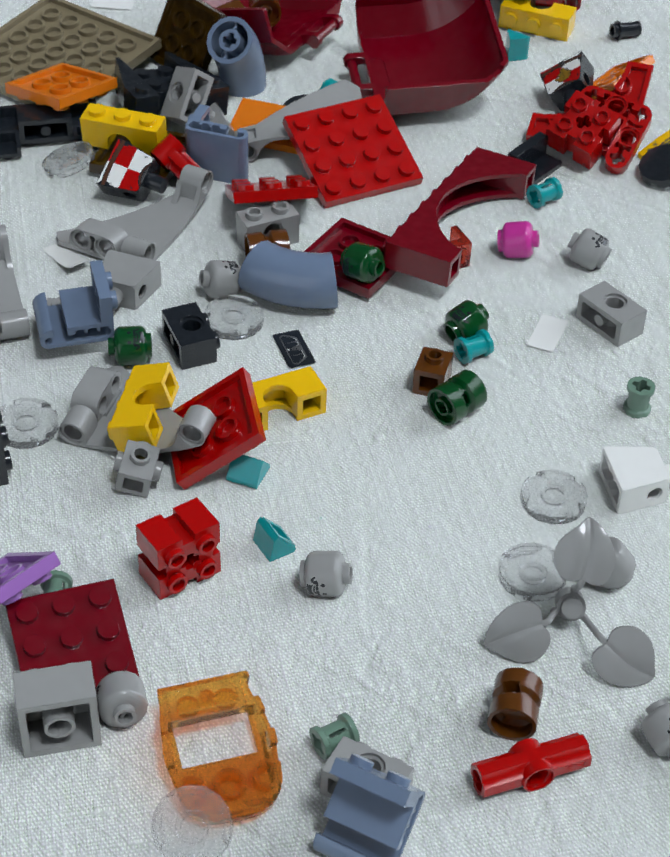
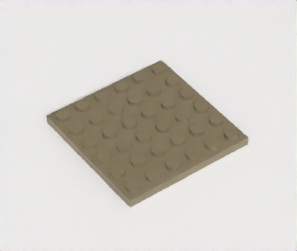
(69, 34)

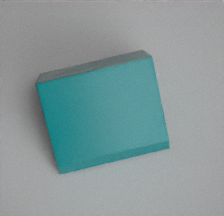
(517, 45)
(247, 471)
(272, 540)

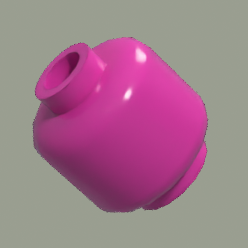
(518, 239)

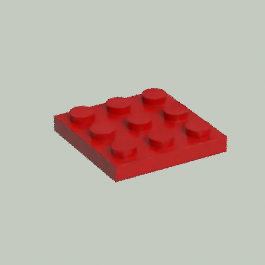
(270, 189)
(233, 434)

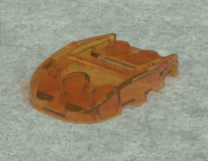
(244, 782)

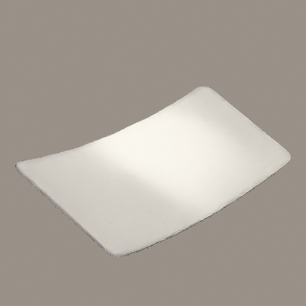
(64, 255)

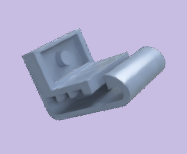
(214, 148)
(82, 315)
(368, 811)

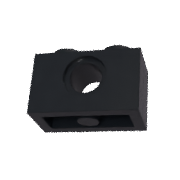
(190, 335)

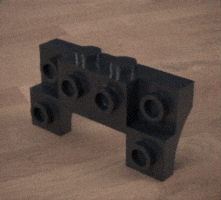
(38, 124)

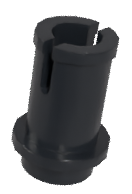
(618, 30)

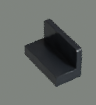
(534, 151)

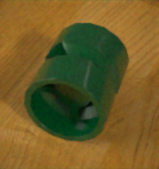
(457, 397)

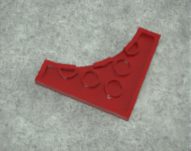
(632, 85)

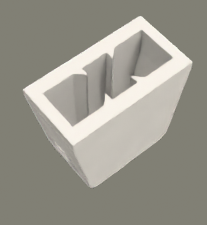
(634, 477)

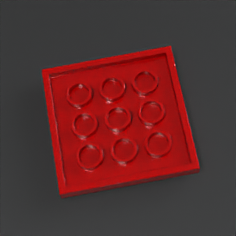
(352, 150)

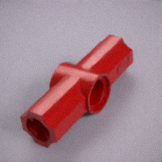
(531, 764)

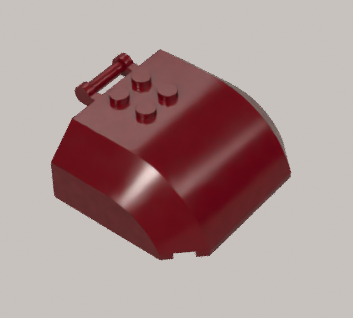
(299, 24)
(426, 52)

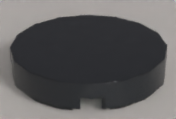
(655, 166)

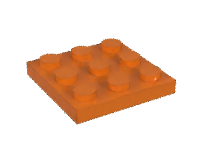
(61, 86)

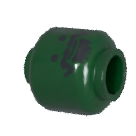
(362, 262)
(465, 320)
(130, 345)

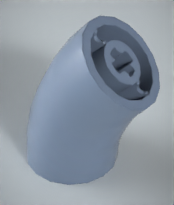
(237, 56)
(290, 277)

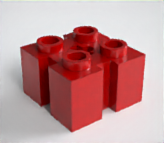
(583, 129)
(178, 548)

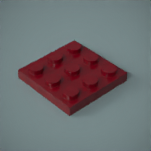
(341, 236)
(72, 627)

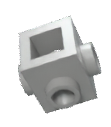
(137, 468)

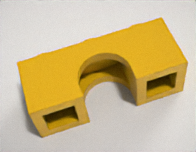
(552, 23)
(103, 123)
(294, 391)
(135, 413)

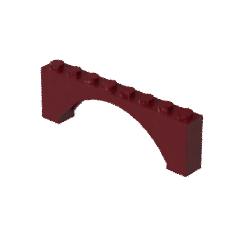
(420, 245)

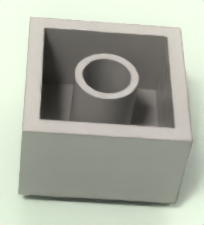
(57, 709)

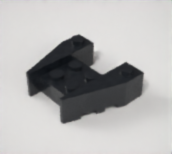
(147, 89)

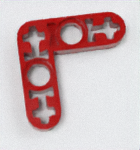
(628, 126)

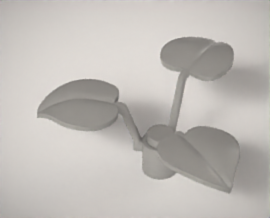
(579, 556)

